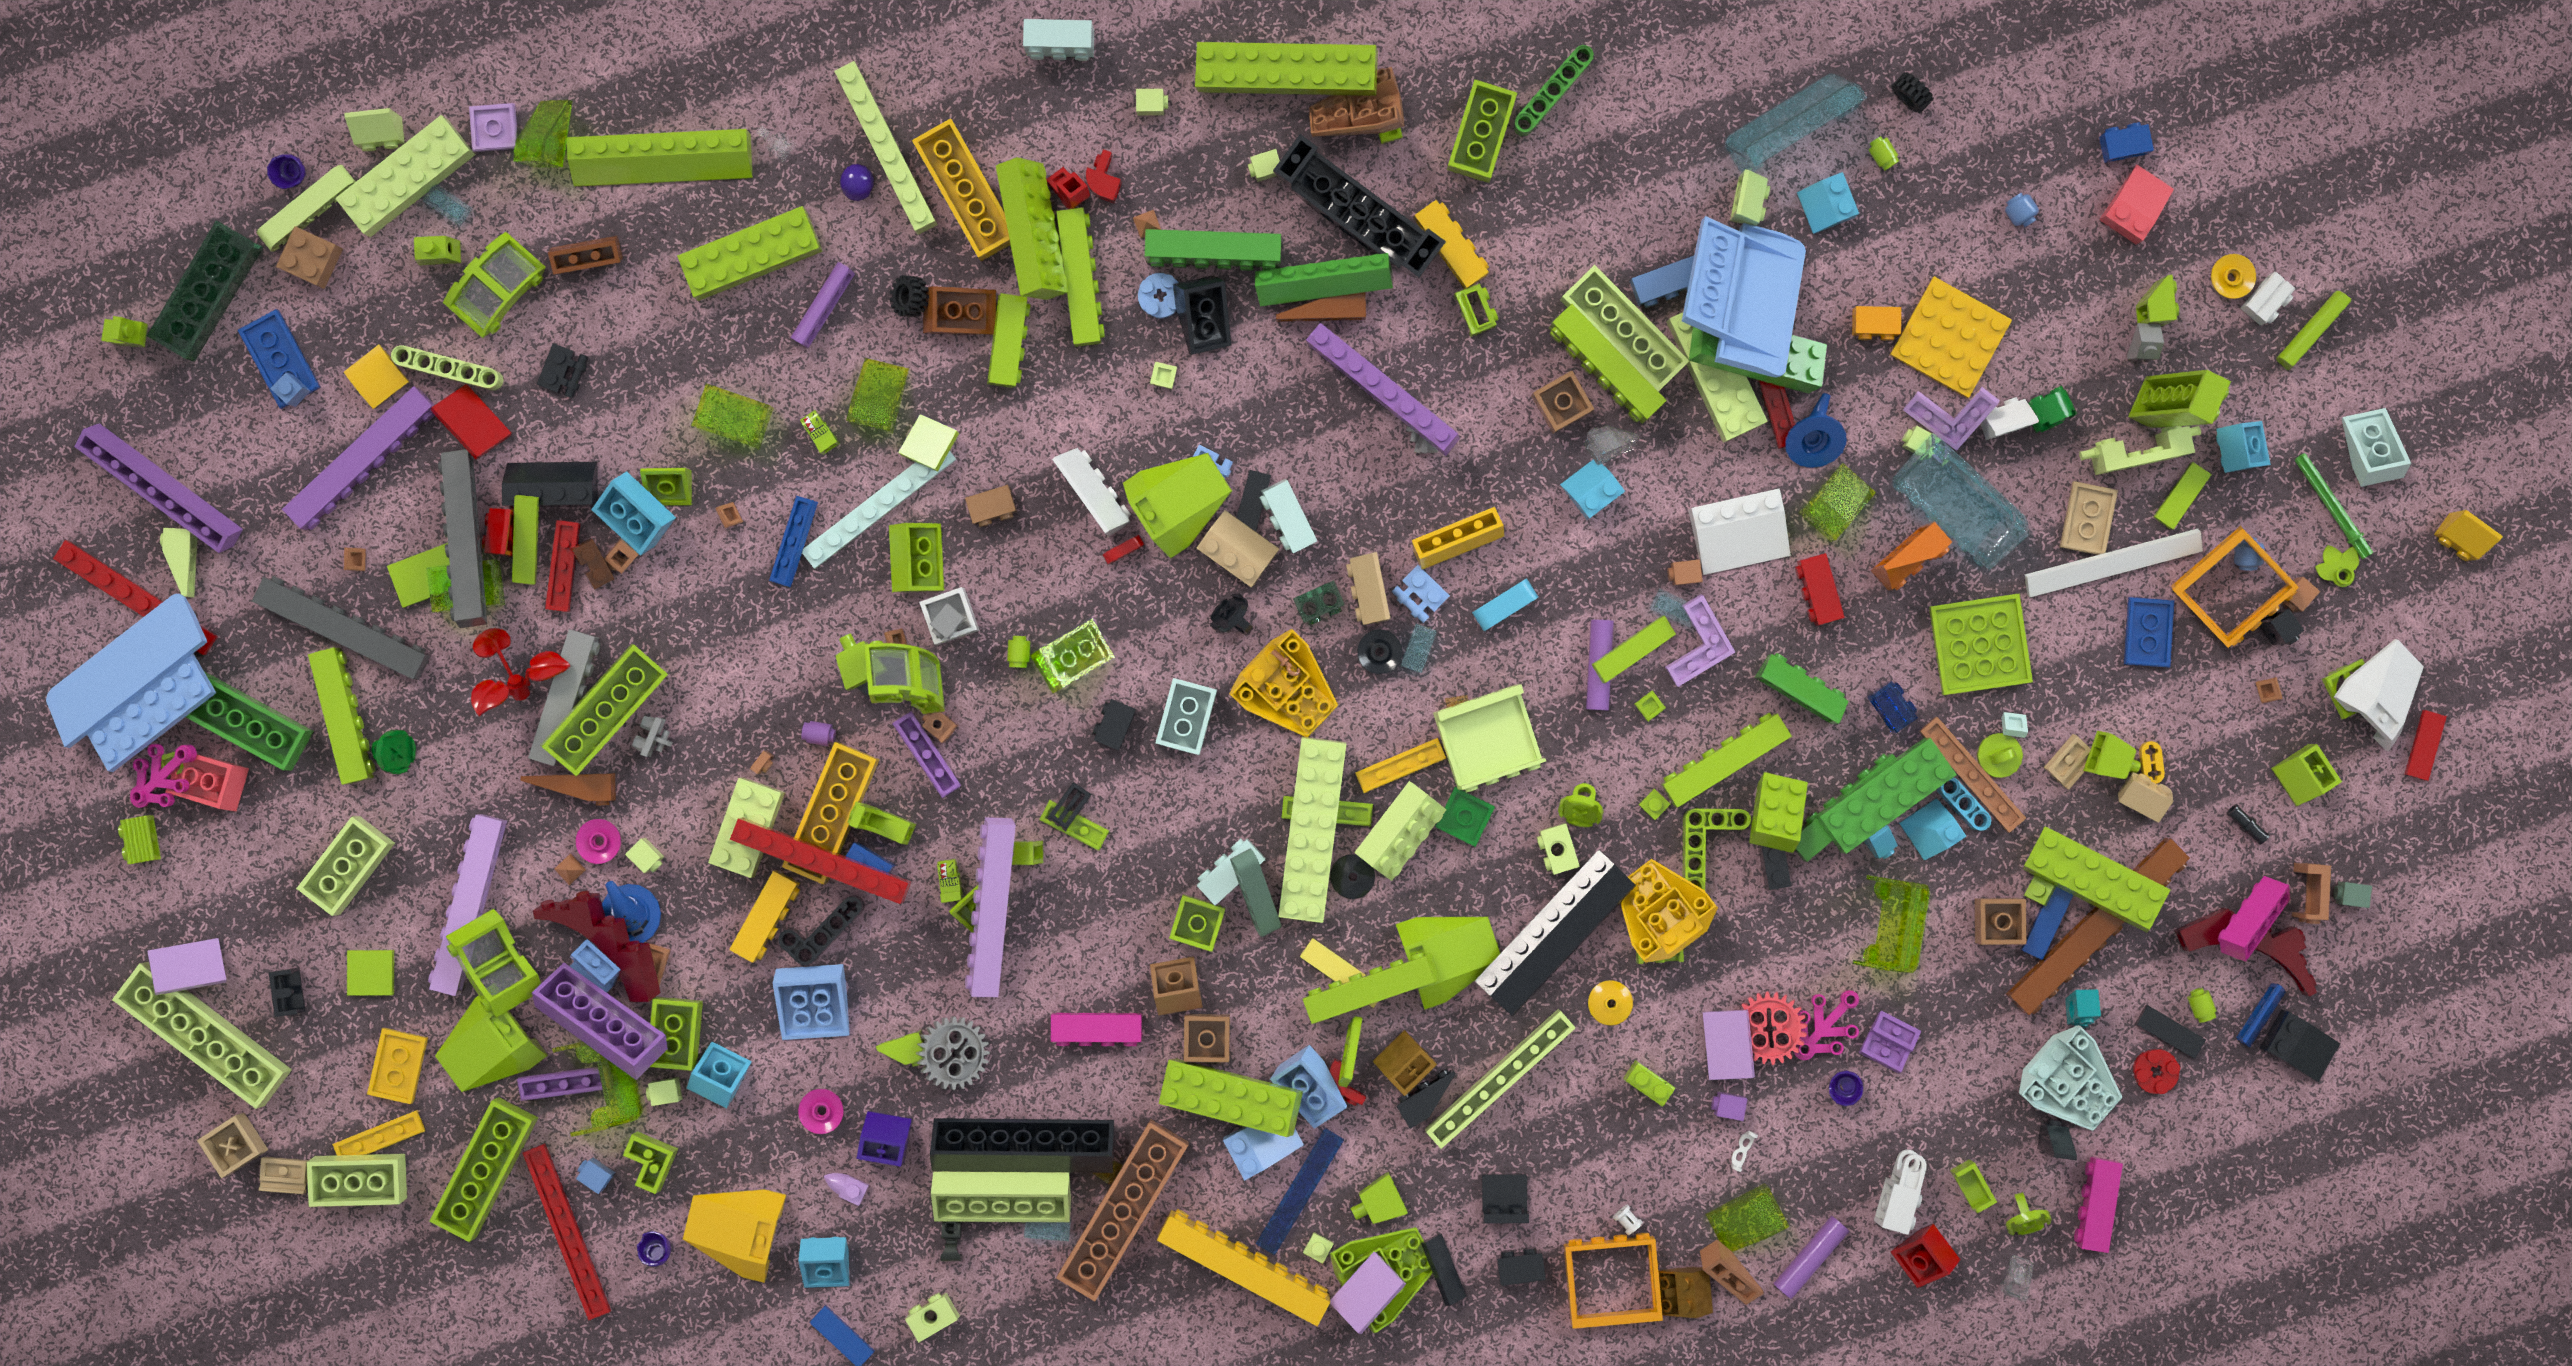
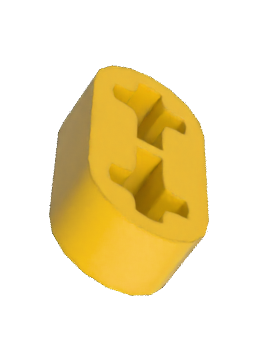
(2157, 761)

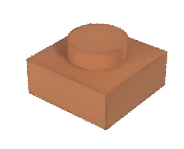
(762, 763)

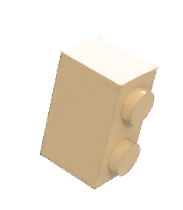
(2145, 796)

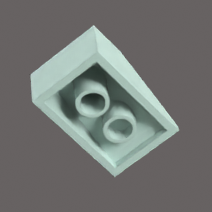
(2375, 447)

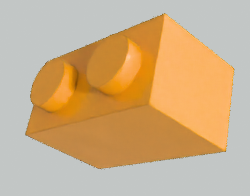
(1876, 321)

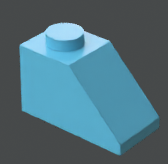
(1882, 843)

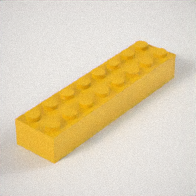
(1244, 1267)

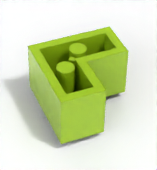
(656, 1159)

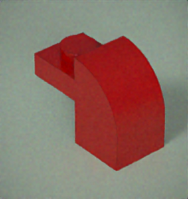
(1101, 184)
(1068, 187)
(1351, 1095)

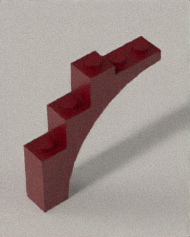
(610, 935)
(2280, 946)

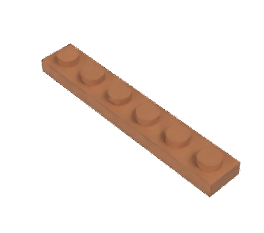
(1973, 775)

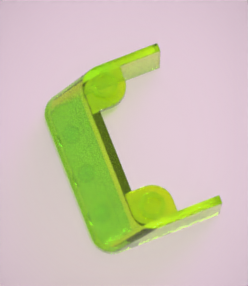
(1899, 925)
(618, 1087)

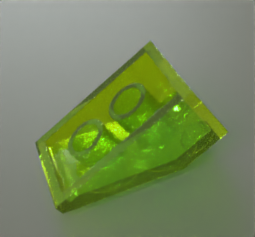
(544, 135)
(877, 395)
(1837, 503)
(1072, 656)
(1747, 1219)

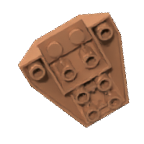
(1360, 113)

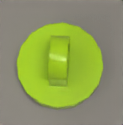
(1999, 755)
(1579, 809)
(2027, 1221)

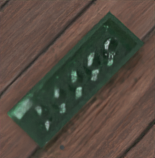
(205, 291)

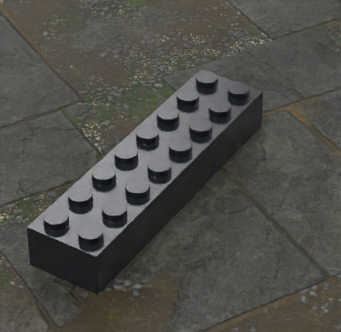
(1022, 1145)

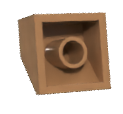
(1176, 986)

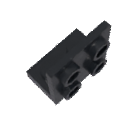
(1504, 1198)

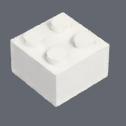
(957, 599)

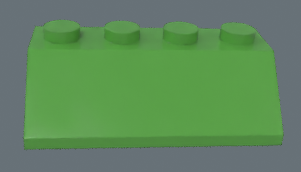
(1802, 689)

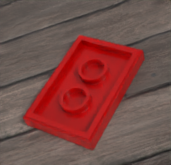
(471, 421)

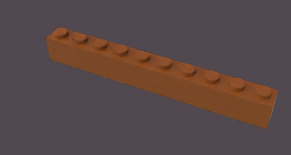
(2089, 935)

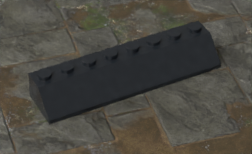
(1555, 933)

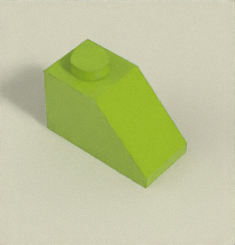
(903, 1048)

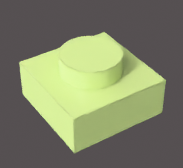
(1163, 375)
(1318, 1247)

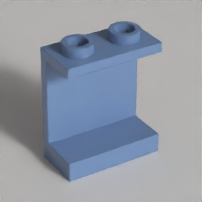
(595, 966)

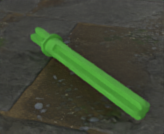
(2333, 505)

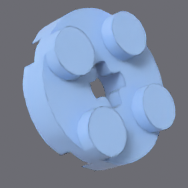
(1149, 288)

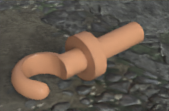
(1285, 662)

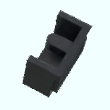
(287, 992)

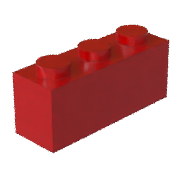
(1819, 589)

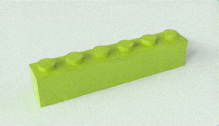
(1079, 275)
(341, 715)
(1725, 760)
(1370, 988)

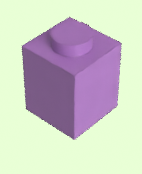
(1729, 1106)

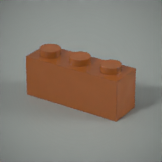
(585, 255)

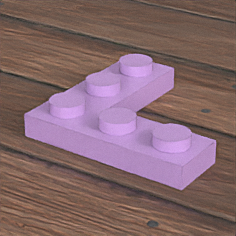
(1952, 430)
(1714, 646)

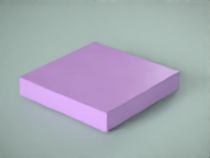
(493, 127)

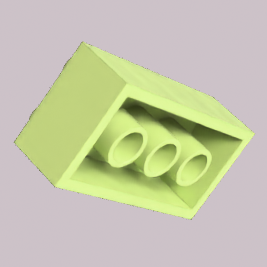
(752, 802)
(1400, 831)
(345, 865)
(356, 1180)

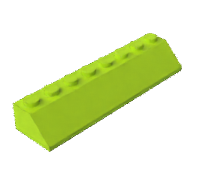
(660, 157)

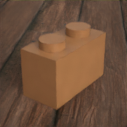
(991, 505)

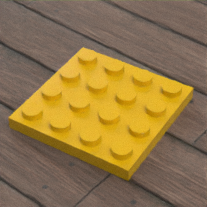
(1950, 337)

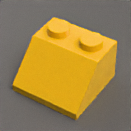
(2467, 535)

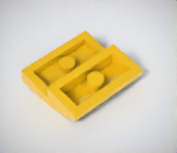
(376, 376)

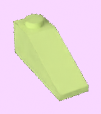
(181, 552)

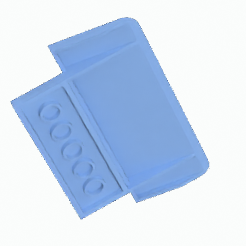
(1745, 294)
(134, 685)

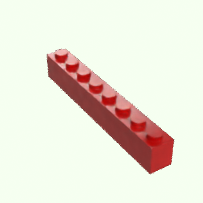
(820, 860)

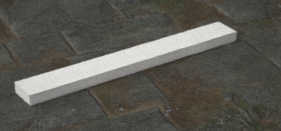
(2113, 562)

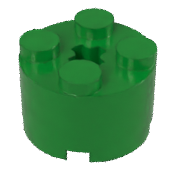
(2052, 409)

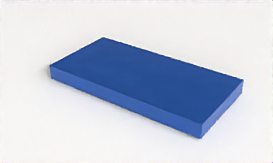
(276, 352)

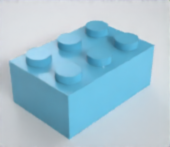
(633, 513)

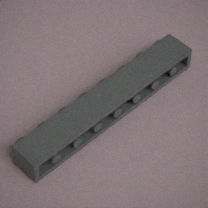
(463, 539)
(341, 628)

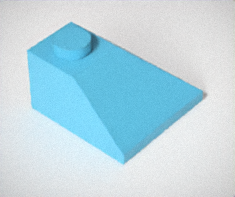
(1932, 829)

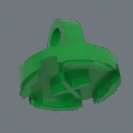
(394, 751)

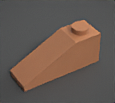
(1729, 1272)

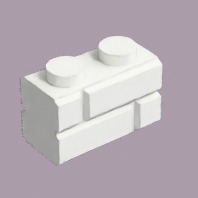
(2268, 298)

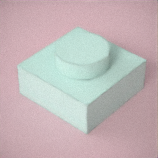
(2014, 724)

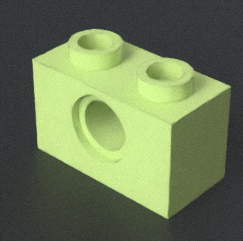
(1567, 859)
(922, 1326)

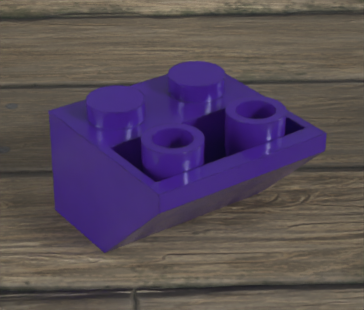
(884, 1138)

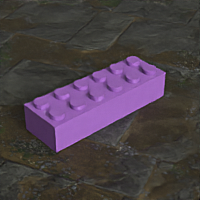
(600, 1021)

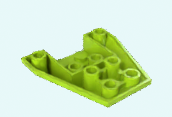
(1177, 500)
(1459, 949)
(487, 1048)
(1401, 1252)

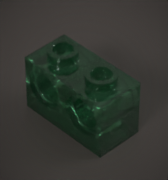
(1316, 597)

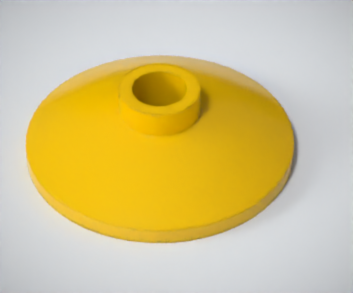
(2241, 269)
(1602, 994)

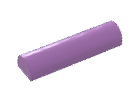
(823, 305)
(1600, 644)
(926, 754)
(559, 1083)
(1811, 1257)

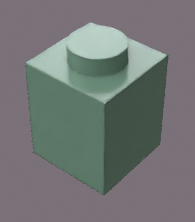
(2352, 894)

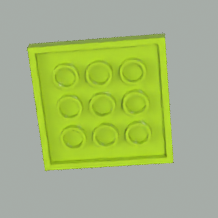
(1980, 644)

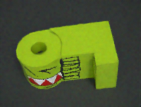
(819, 432)
(949, 881)

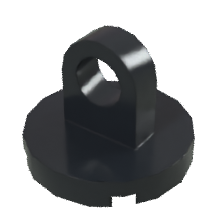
(1230, 614)

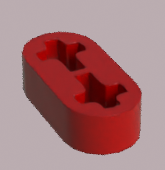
(1123, 549)

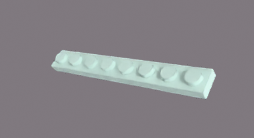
(871, 511)

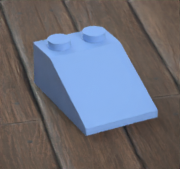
(1310, 1074)
(1258, 1150)

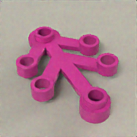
(159, 776)
(1823, 1027)

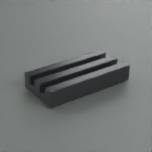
(1059, 821)

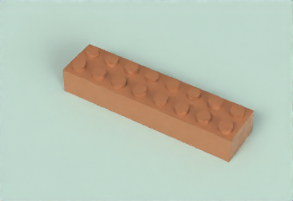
(1122, 1210)

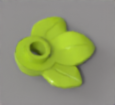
(2338, 562)

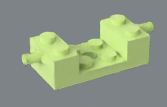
(2171, 444)

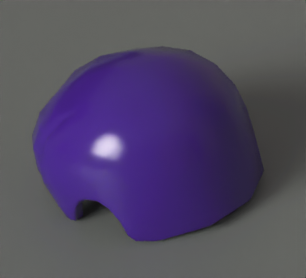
(281, 168)
(857, 182)
(1852, 1087)
(652, 1255)

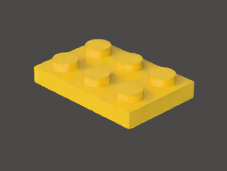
(397, 1065)

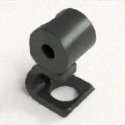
(951, 1233)

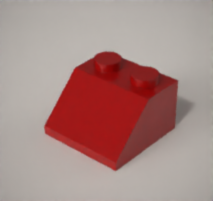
(499, 532)
(1926, 1256)

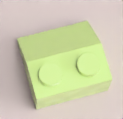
(375, 129)
(1749, 198)

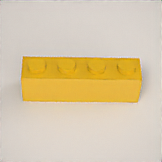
(1457, 251)
(1458, 538)
(764, 916)

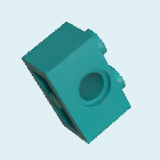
(2082, 1007)

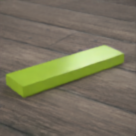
(525, 539)
(1633, 649)
(1348, 812)

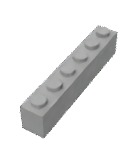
(565, 689)

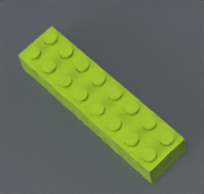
(1286, 68)

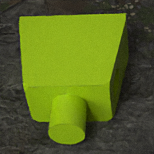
(434, 250)
(852, 662)
(2111, 757)
(1027, 853)
(1380, 1201)

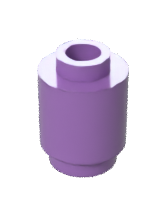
(818, 733)

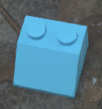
(1828, 203)
(2243, 446)
(1592, 488)
(718, 1074)
(824, 1262)

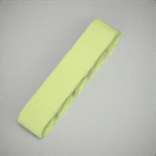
(305, 207)
(437, 365)

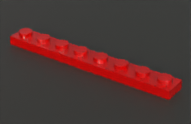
(115, 584)
(566, 1231)

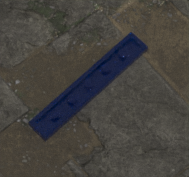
(1300, 1191)

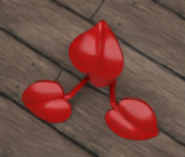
(491, 694)

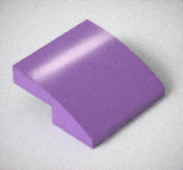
(1889, 1042)

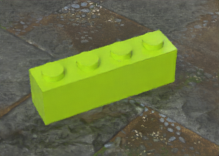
(1007, 340)

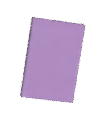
(186, 966)
(1728, 1044)
(1367, 1293)

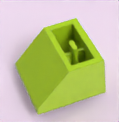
(2159, 303)
(2306, 774)

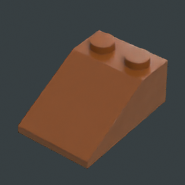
(959, 311)

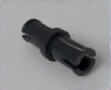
(2248, 824)

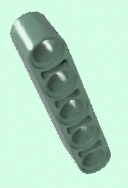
(1255, 892)

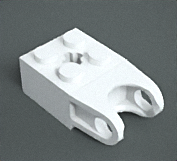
(1901, 1194)

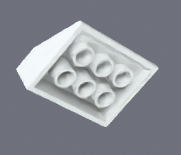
(1092, 491)
(1740, 531)

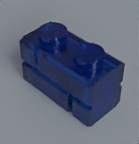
(1892, 706)

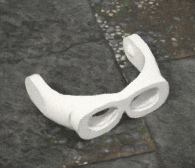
(1738, 1164)

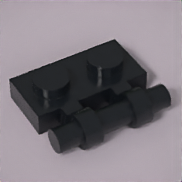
(556, 368)

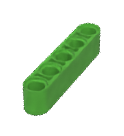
(1558, 81)

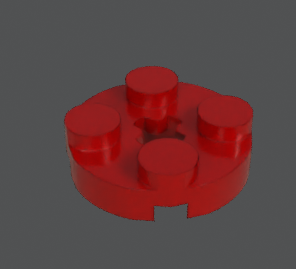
(2143, 1074)

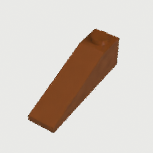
(1328, 309)
(583, 786)

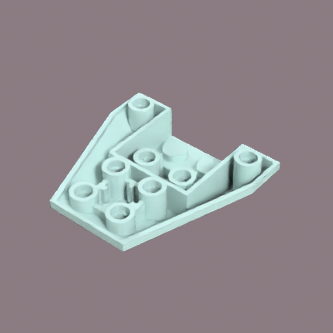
(2071, 1079)

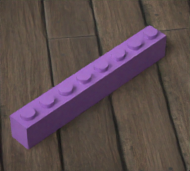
(1383, 389)
(359, 459)
(158, 487)

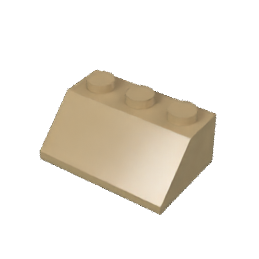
(1238, 548)
(1368, 589)

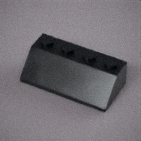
(553, 482)

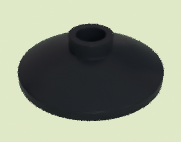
(1379, 639)
(1352, 864)

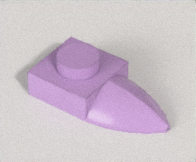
(847, 1187)

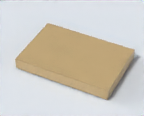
(2088, 518)

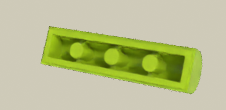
(2313, 329)

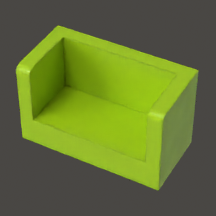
(1973, 1186)

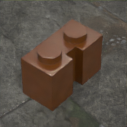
(598, 571)

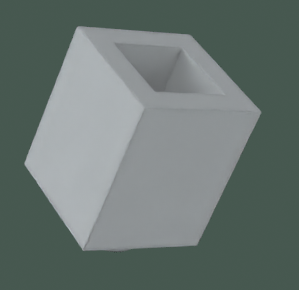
(947, 622)

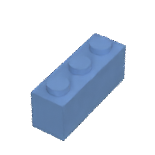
(1662, 282)

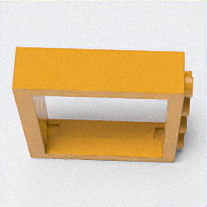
(2254, 620)
(1617, 1317)

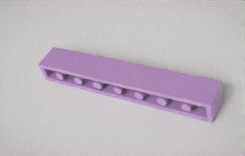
(469, 897)
(991, 907)

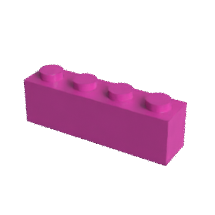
(2254, 918)
(1096, 1028)
(2099, 1204)

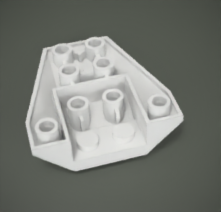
(2383, 691)

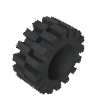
(1912, 92)
(909, 296)

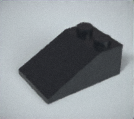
(1203, 313)
(2300, 1045)

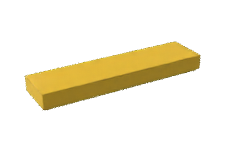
(1400, 765)
(381, 1135)

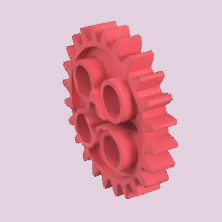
(1791, 1026)

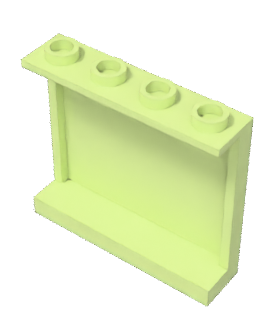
(1488, 738)

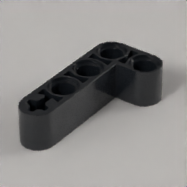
(825, 927)

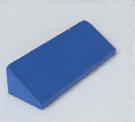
(2261, 1014)

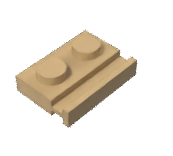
(2069, 761)
(283, 1175)

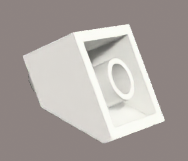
(2008, 418)

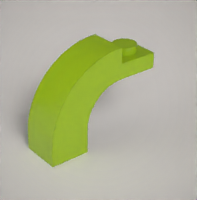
(124, 332)
(881, 822)

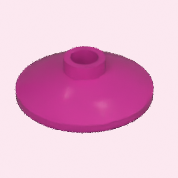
(587, 845)
(812, 1119)

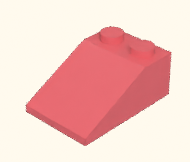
(2137, 205)
(212, 782)

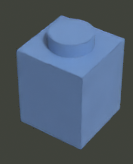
(290, 389)
(594, 1175)

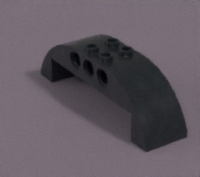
(1356, 209)

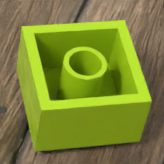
(1197, 922)

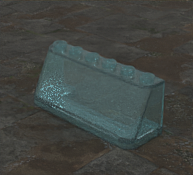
(1793, 120)
(1961, 502)

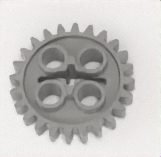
(965, 1067)

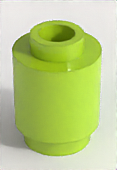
(1883, 153)
(1018, 652)
(2202, 1005)

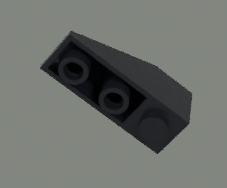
(1420, 1104)

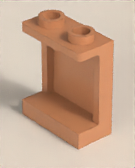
(2316, 892)

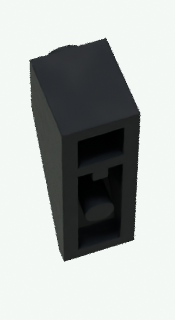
(2056, 1140)

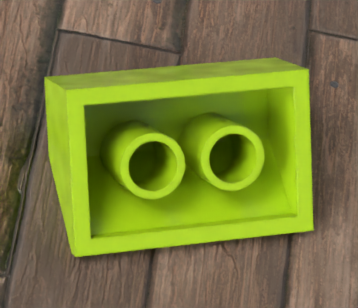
(916, 557)

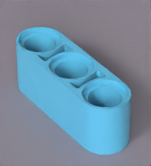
(1505, 604)
(1972, 809)

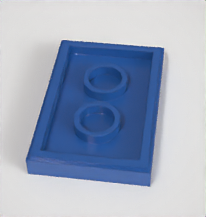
(2149, 632)

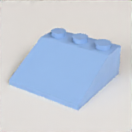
(811, 1001)

